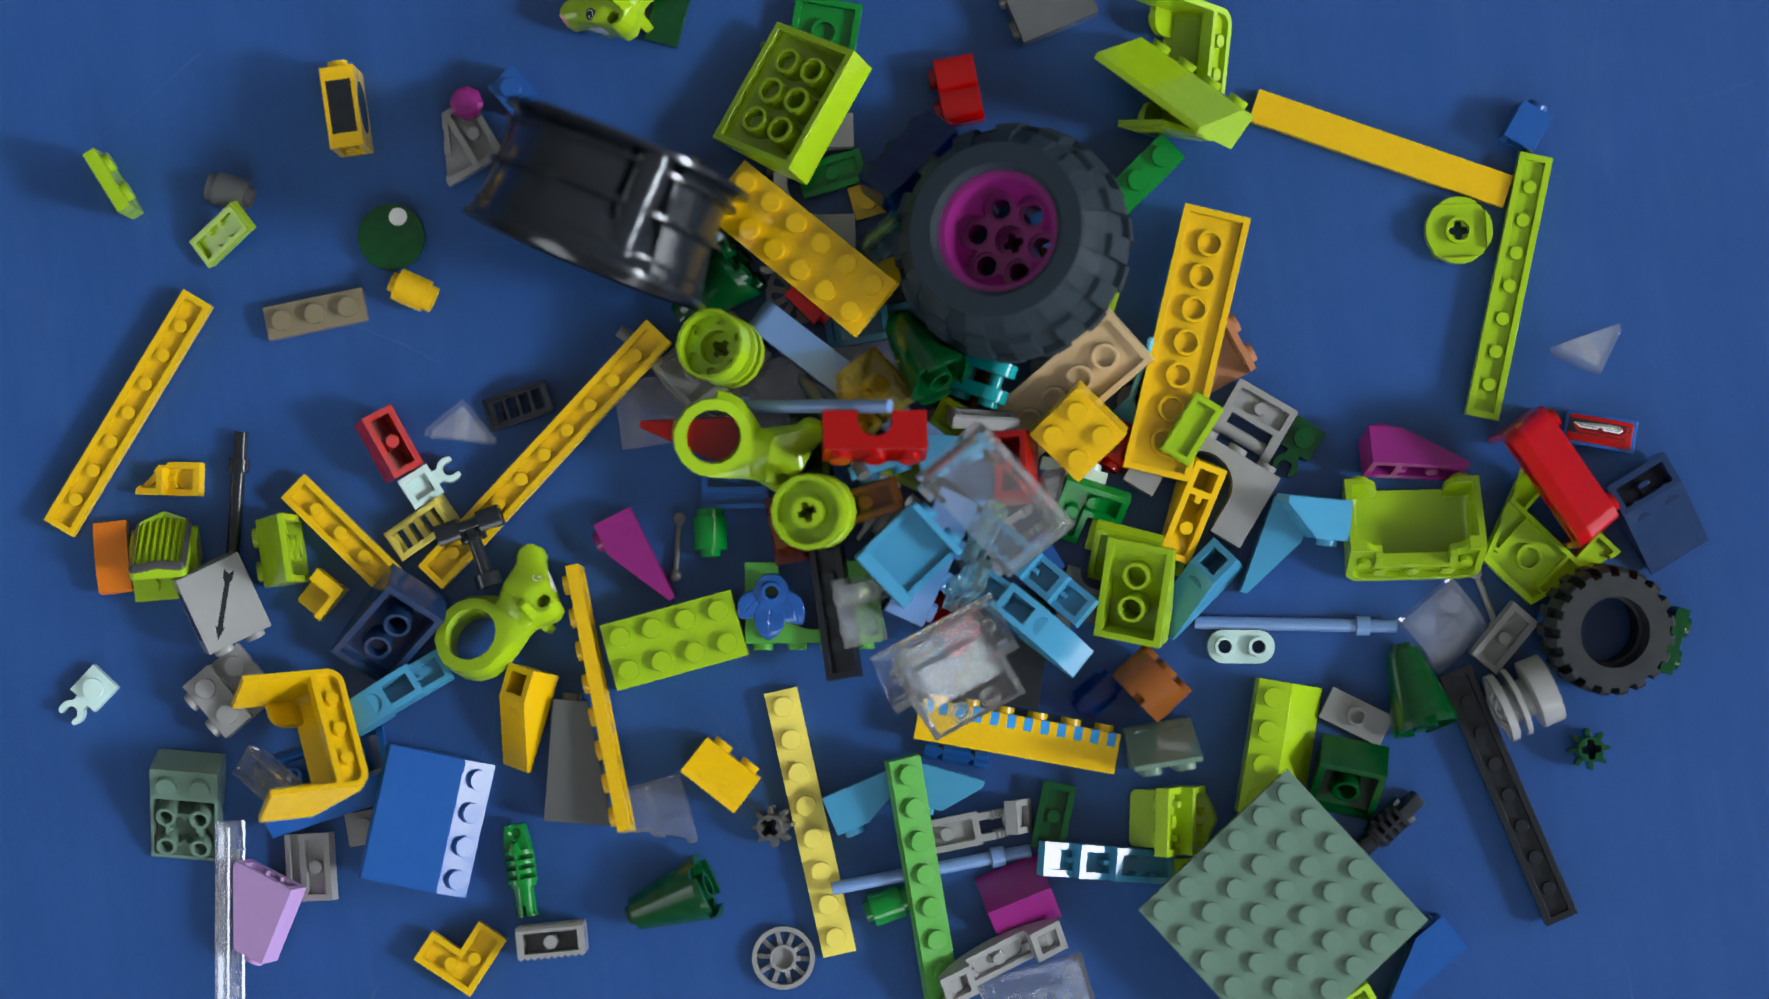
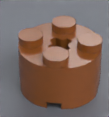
(1151, 682)

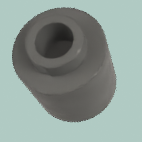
(226, 188)

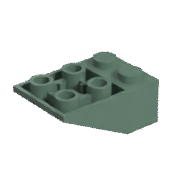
(1161, 745)
(186, 803)

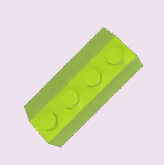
(1277, 736)

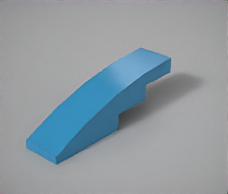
(1057, 589)
(1103, 862)

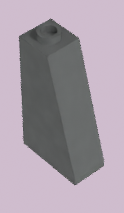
(574, 770)

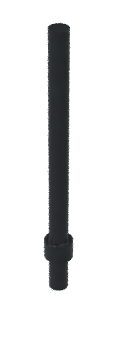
(239, 466)

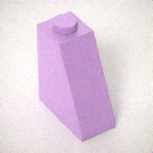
(262, 910)

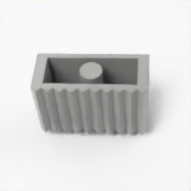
(551, 939)

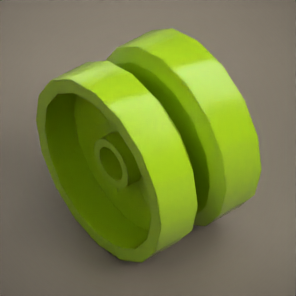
(794, 517)

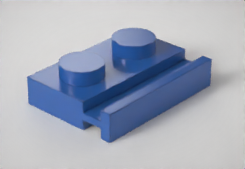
(732, 493)

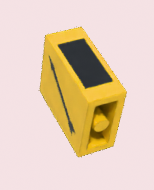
(346, 109)

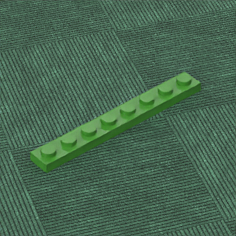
(920, 870)

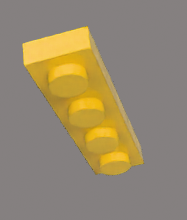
(338, 529)

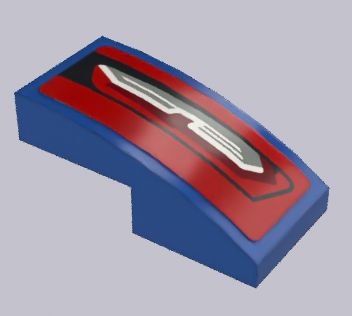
(1601, 431)

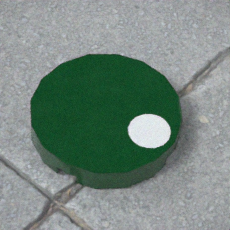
(391, 237)

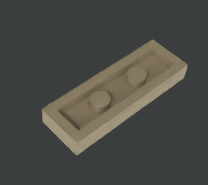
(316, 314)

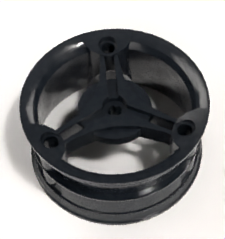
(605, 201)

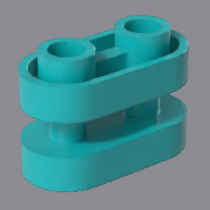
(990, 394)

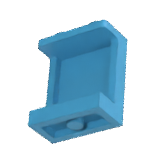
(909, 552)

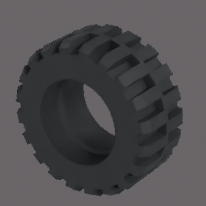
(1647, 636)

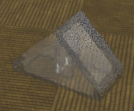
(1590, 350)
(461, 425)

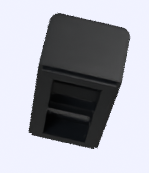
(545, 399)

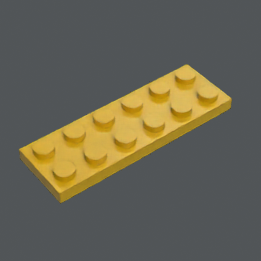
(806, 252)

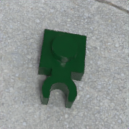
(1299, 442)

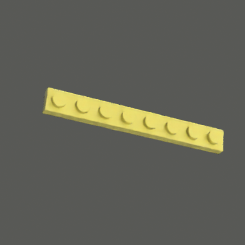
(811, 821)

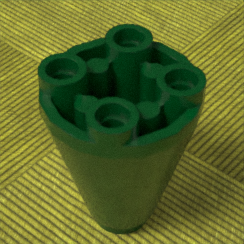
(727, 281)

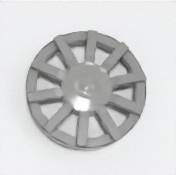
(783, 957)

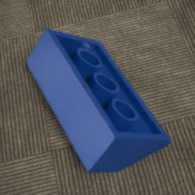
(374, 749)

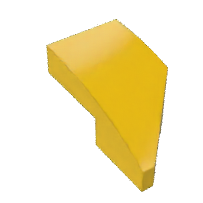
(175, 480)

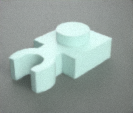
(424, 485)
(92, 691)

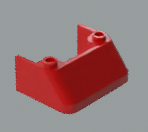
(1559, 475)

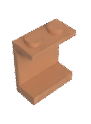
(1234, 357)

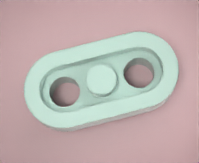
(1240, 646)

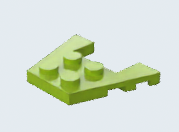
(1528, 554)

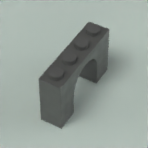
(1043, 18)

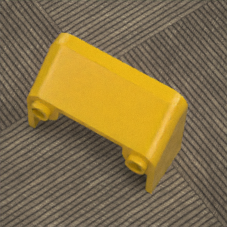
(331, 745)

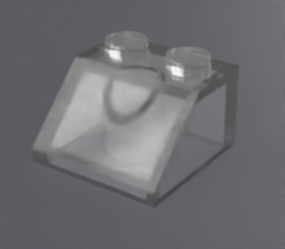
(1443, 624)

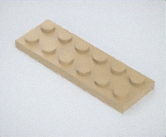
(1098, 358)

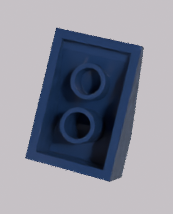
(391, 624)

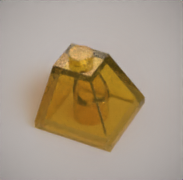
(872, 378)

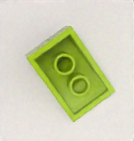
(281, 550)
(1136, 593)

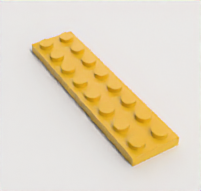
(1186, 332)

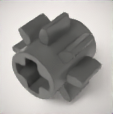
(782, 826)

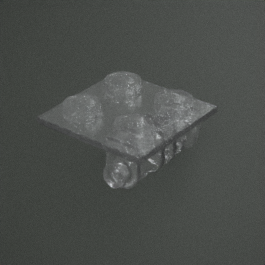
(859, 610)

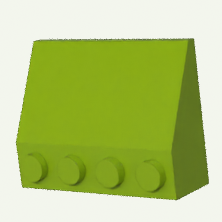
(1179, 89)
(792, 102)

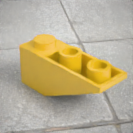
(523, 713)

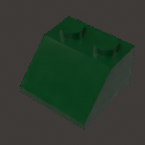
(1349, 776)

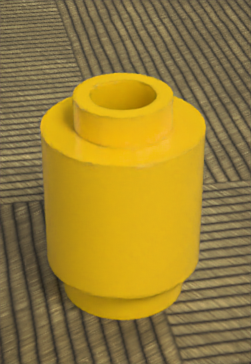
(413, 290)

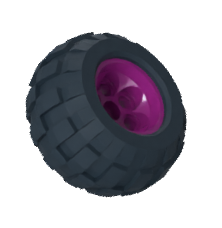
(963, 195)

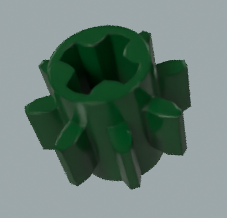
(1596, 755)

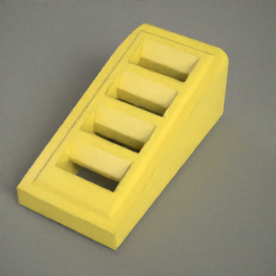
(444, 510)

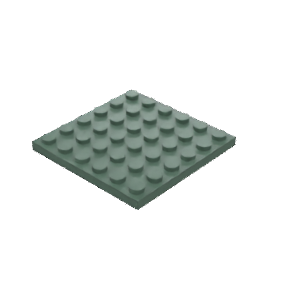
(1282, 904)

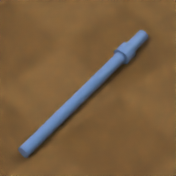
(816, 405)
(1360, 625)
(995, 857)

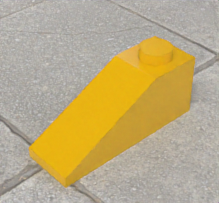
(1191, 508)

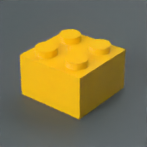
(1078, 430)

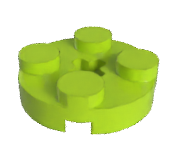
(1471, 216)

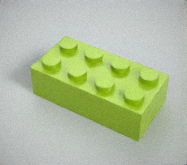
(674, 640)

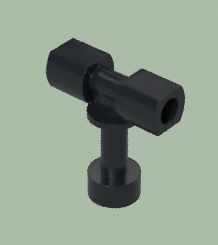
(471, 533)

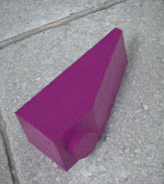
(1404, 455)
(628, 545)

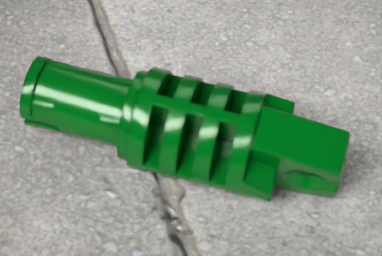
(521, 867)

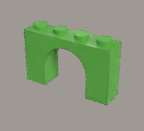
(792, 634)

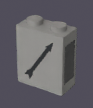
(221, 604)

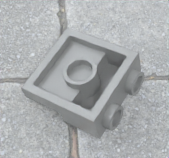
(215, 688)

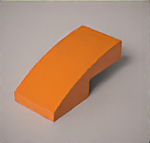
(112, 557)

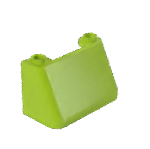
(1415, 531)

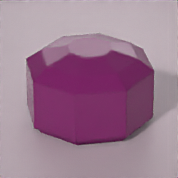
(466, 103)

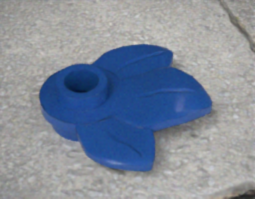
(771, 611)

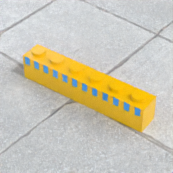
(1035, 739)

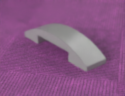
(1001, 954)

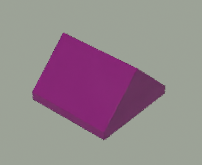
(1017, 895)

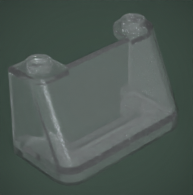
(994, 499)

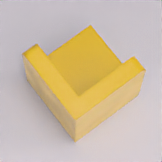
(322, 594)

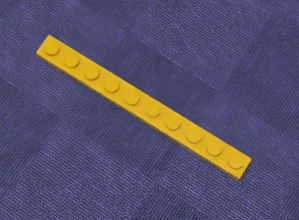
(555, 443)

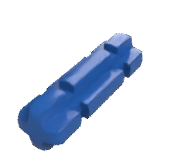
(956, 754)

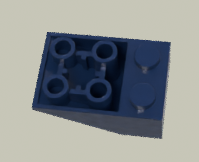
(1656, 512)

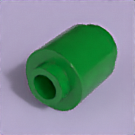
(710, 532)
(886, 905)

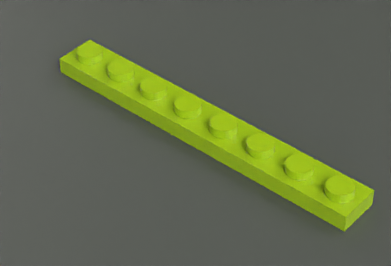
(1508, 286)

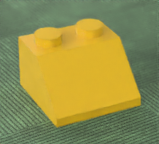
(722, 773)

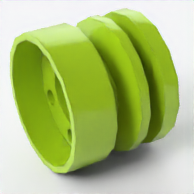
(704, 343)

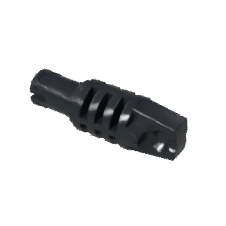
(1390, 822)

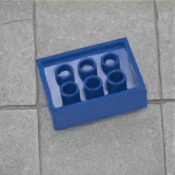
(426, 820)

